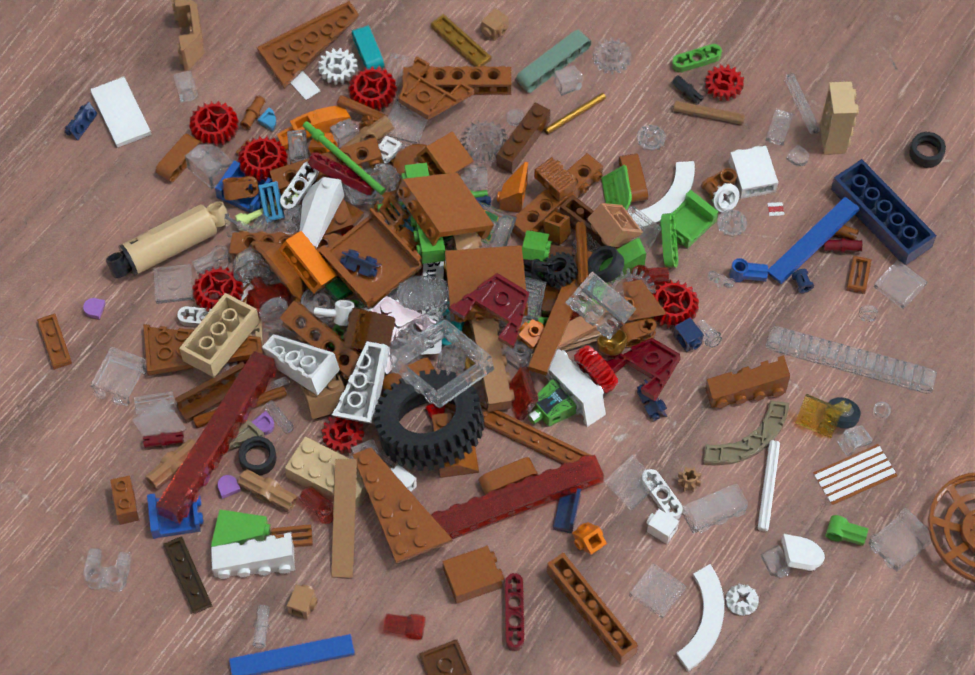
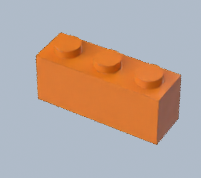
(307, 262)

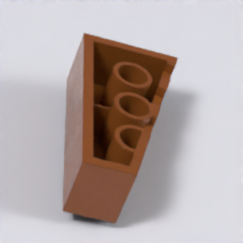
(749, 384)

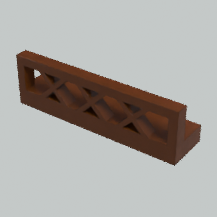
(207, 395)

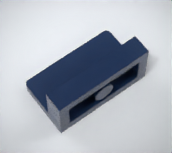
(567, 512)

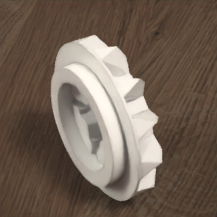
(732, 196)
(742, 608)

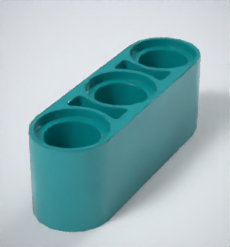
(367, 48)

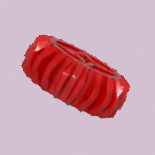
(374, 83)
(221, 116)
(254, 153)
(219, 279)
(673, 296)
(596, 367)

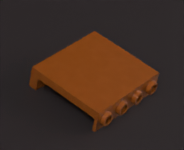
(444, 206)
(378, 240)
(472, 267)

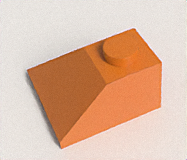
(514, 190)

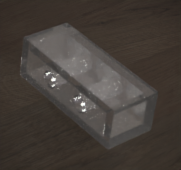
(715, 508)

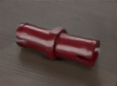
(843, 245)
(163, 439)

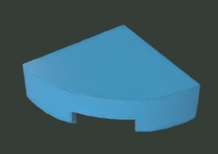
(268, 119)

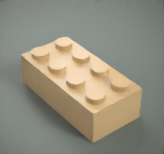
(838, 117)
(219, 335)
(315, 467)

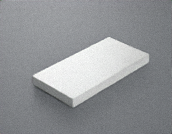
(120, 112)

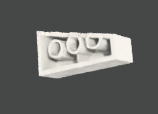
(302, 362)
(364, 385)
(578, 387)
(254, 557)

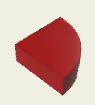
(432, 409)

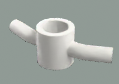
(340, 313)

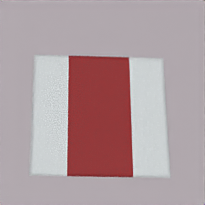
(775, 209)

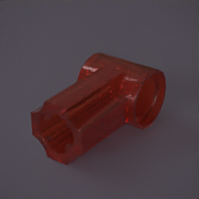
(657, 274)
(317, 504)
(410, 626)

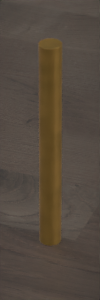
(573, 114)

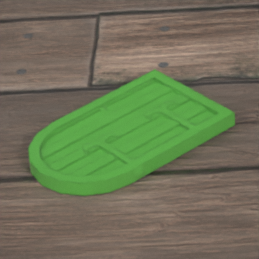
(617, 187)

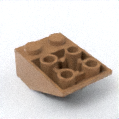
(327, 400)

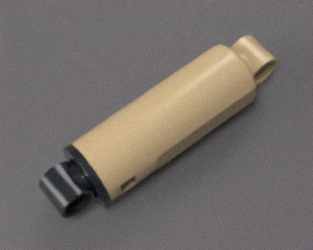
(167, 240)

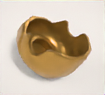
(613, 346)

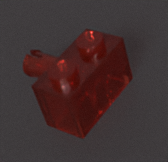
(263, 293)

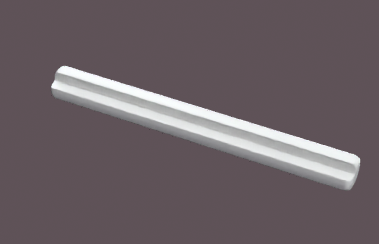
(768, 486)

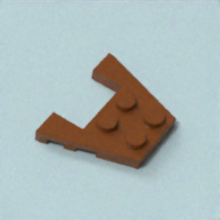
(426, 97)

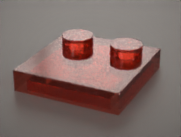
(524, 393)

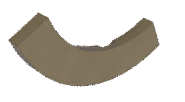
(751, 444)

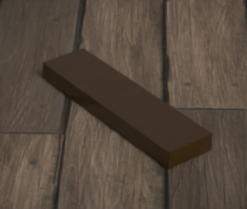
(187, 575)

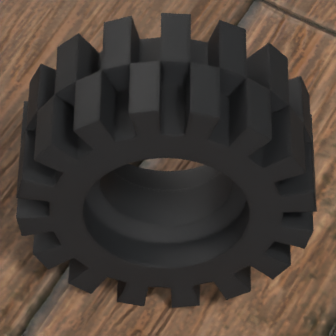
(563, 276)

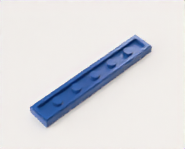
(813, 240)
(293, 656)

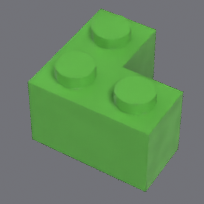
(536, 246)

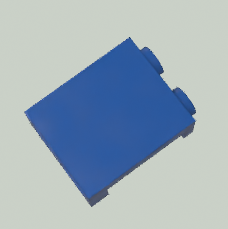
(247, 204)
(165, 527)

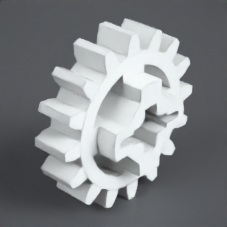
(338, 66)

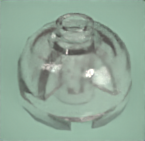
(250, 264)

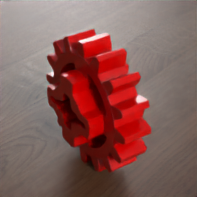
(724, 82)
(347, 438)

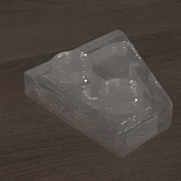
(159, 419)

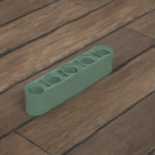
(553, 60)

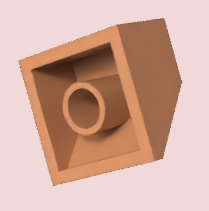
(614, 224)

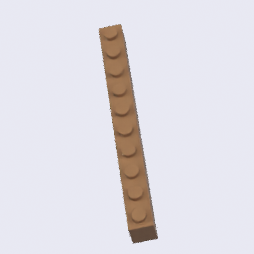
(485, 335)

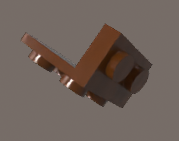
(369, 327)

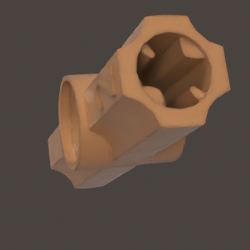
(377, 129)
(169, 465)
(268, 490)

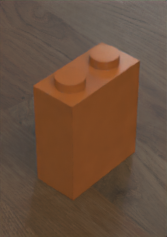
(445, 155)
(473, 574)

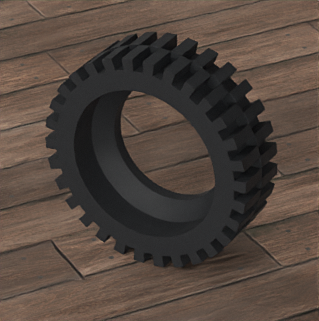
(430, 447)

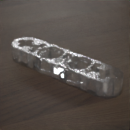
(422, 320)

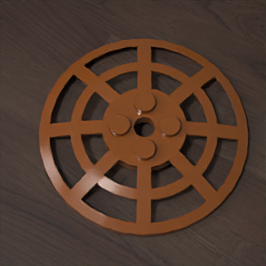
(966, 528)

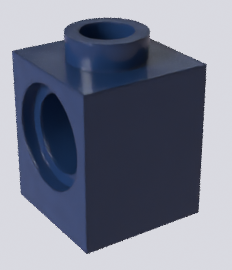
(688, 335)

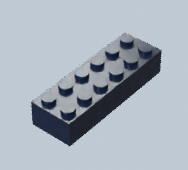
(884, 212)

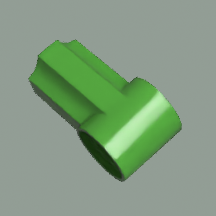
(841, 529)

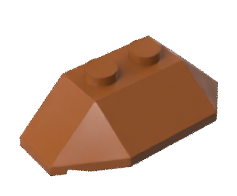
(281, 267)

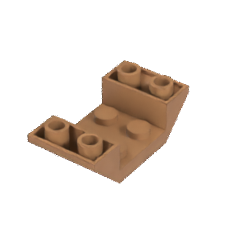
(191, 45)

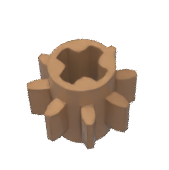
(693, 482)

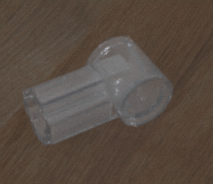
(212, 259)

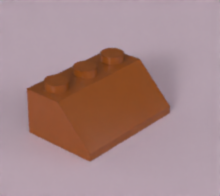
(466, 466)

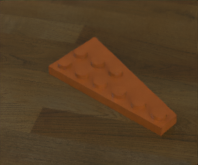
(297, 48)

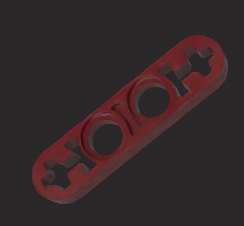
(338, 171)
(514, 611)

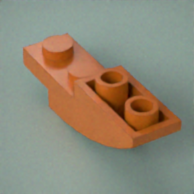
(319, 118)

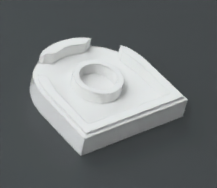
(802, 552)

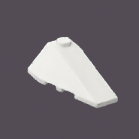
(320, 207)

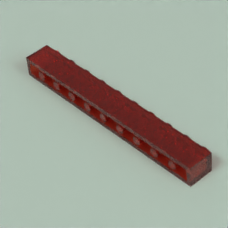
(216, 437)
(520, 497)

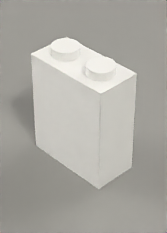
(753, 172)

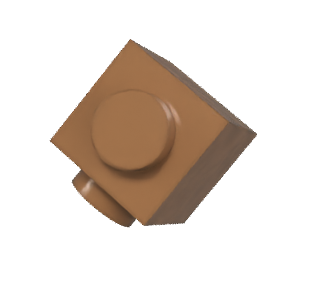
(494, 24)
(302, 601)

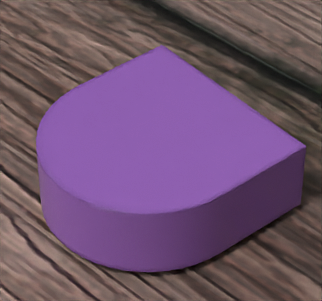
(94, 307)
(264, 423)
(228, 486)

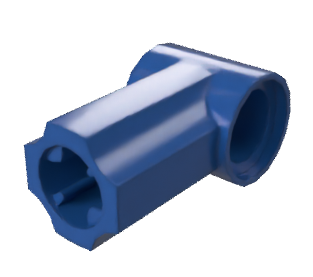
(748, 271)

